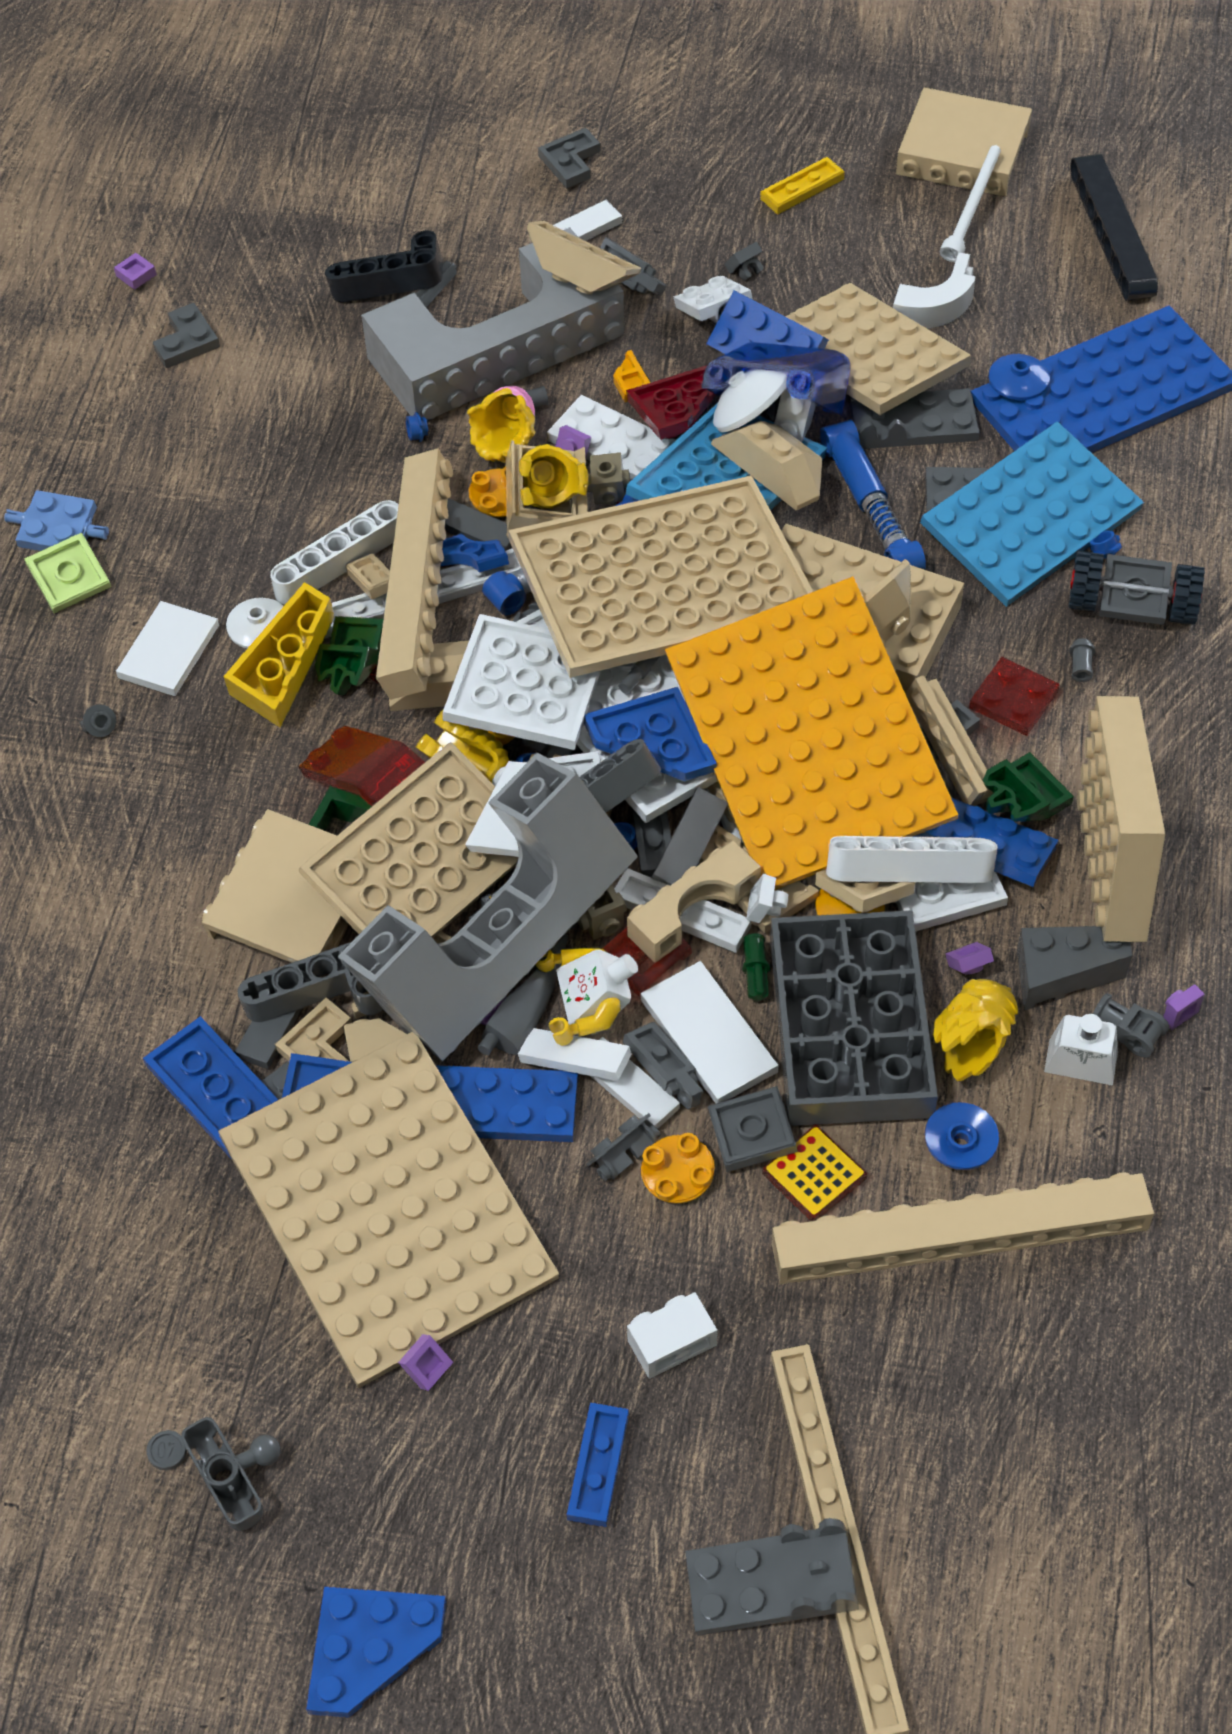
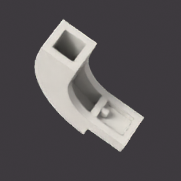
(941, 303)

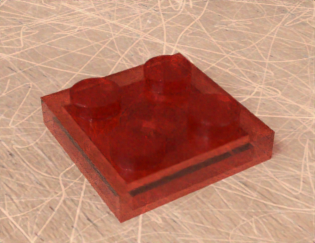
(1014, 696)

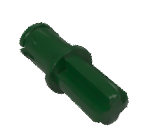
(756, 967)

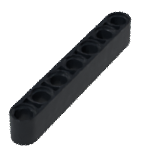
(1113, 227)

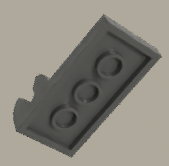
(921, 420)
(772, 1579)

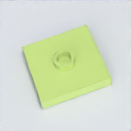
(67, 572)

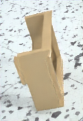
(521, 517)

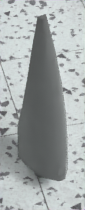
(521, 1010)

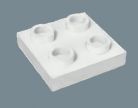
(707, 299)

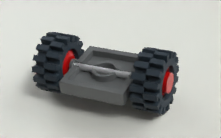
(1136, 588)

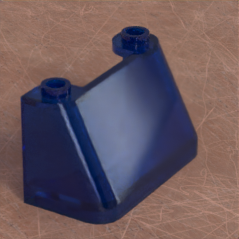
(812, 372)

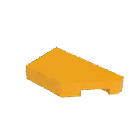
(629, 375)

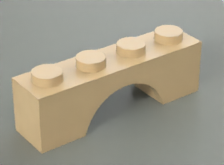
(724, 876)

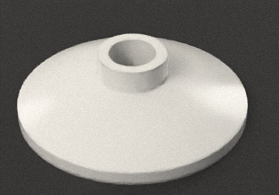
(250, 619)

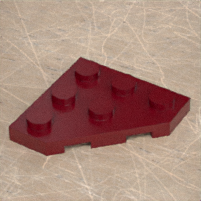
(671, 403)

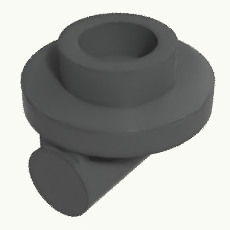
(98, 720)

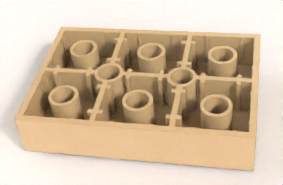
(932, 604)
(1120, 819)

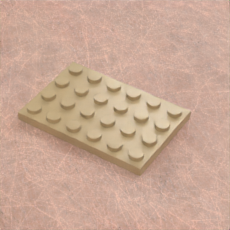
(887, 350)
(413, 850)

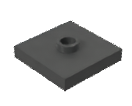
(752, 1129)

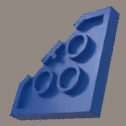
(662, 724)
(367, 1644)

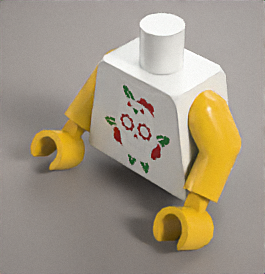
(591, 987)

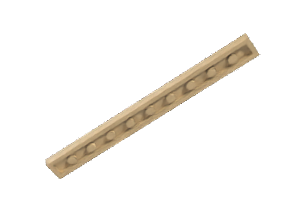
(828, 1498)

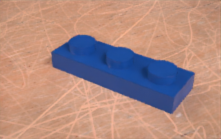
(598, 1464)

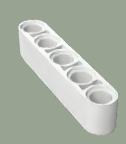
(328, 555)
(911, 859)

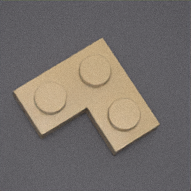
(316, 1033)

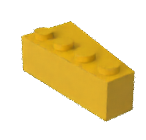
(280, 657)

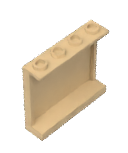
(953, 136)
(269, 900)

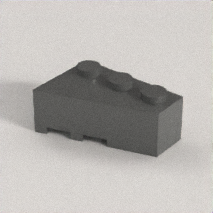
(1067, 960)

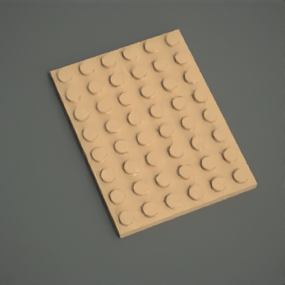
(656, 572)
(387, 1207)

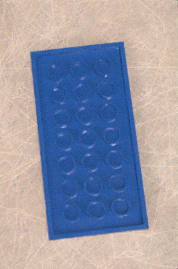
(1114, 384)

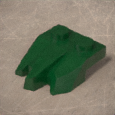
(351, 652)
(1025, 790)

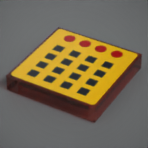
(816, 1174)

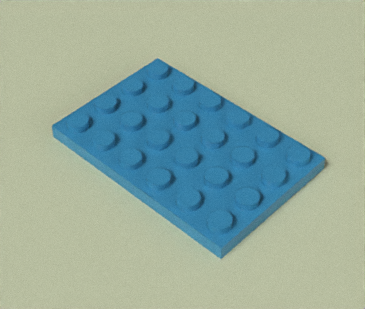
(696, 463)
(1031, 513)

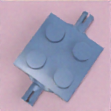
(54, 519)

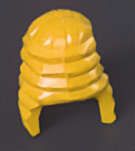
(551, 477)
(475, 743)

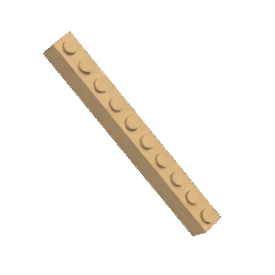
(414, 575)
(961, 1227)

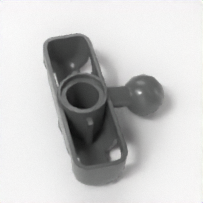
(236, 1491)

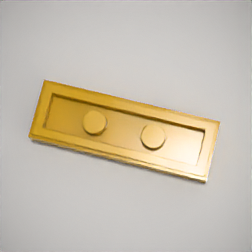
(802, 185)

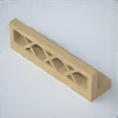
(949, 739)

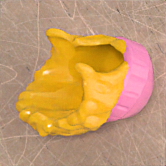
(499, 419)

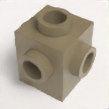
(610, 484)
(604, 915)

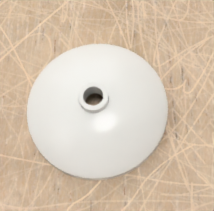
(747, 397)

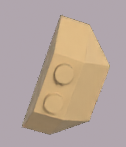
(577, 260)
(775, 461)
(890, 602)
(444, 667)

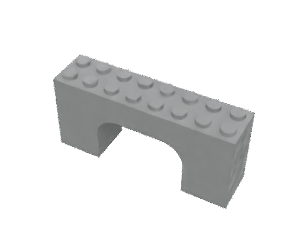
(444, 367)
(563, 866)

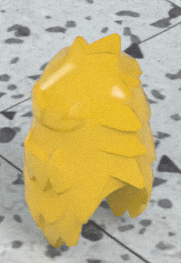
(975, 1027)

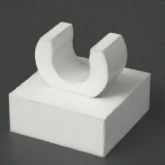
(765, 900)

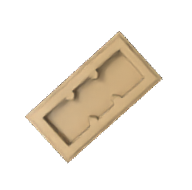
(369, 575)

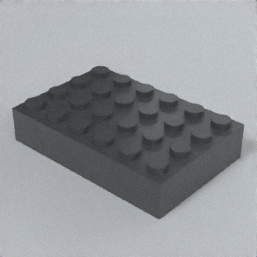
(852, 1018)

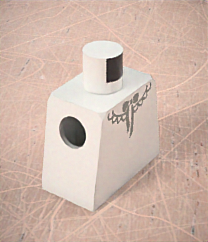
(1083, 1049)

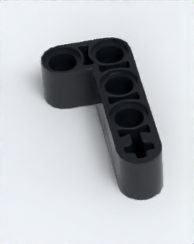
(388, 273)

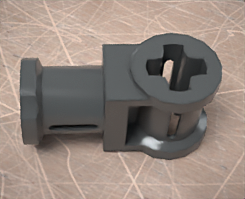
(1133, 1024)

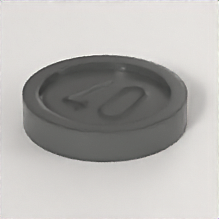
(166, 1450)

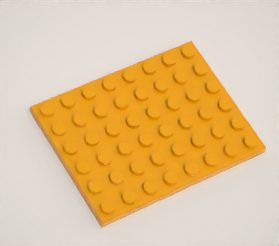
(810, 731)

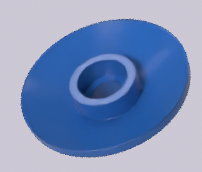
(1019, 376)
(961, 1122)

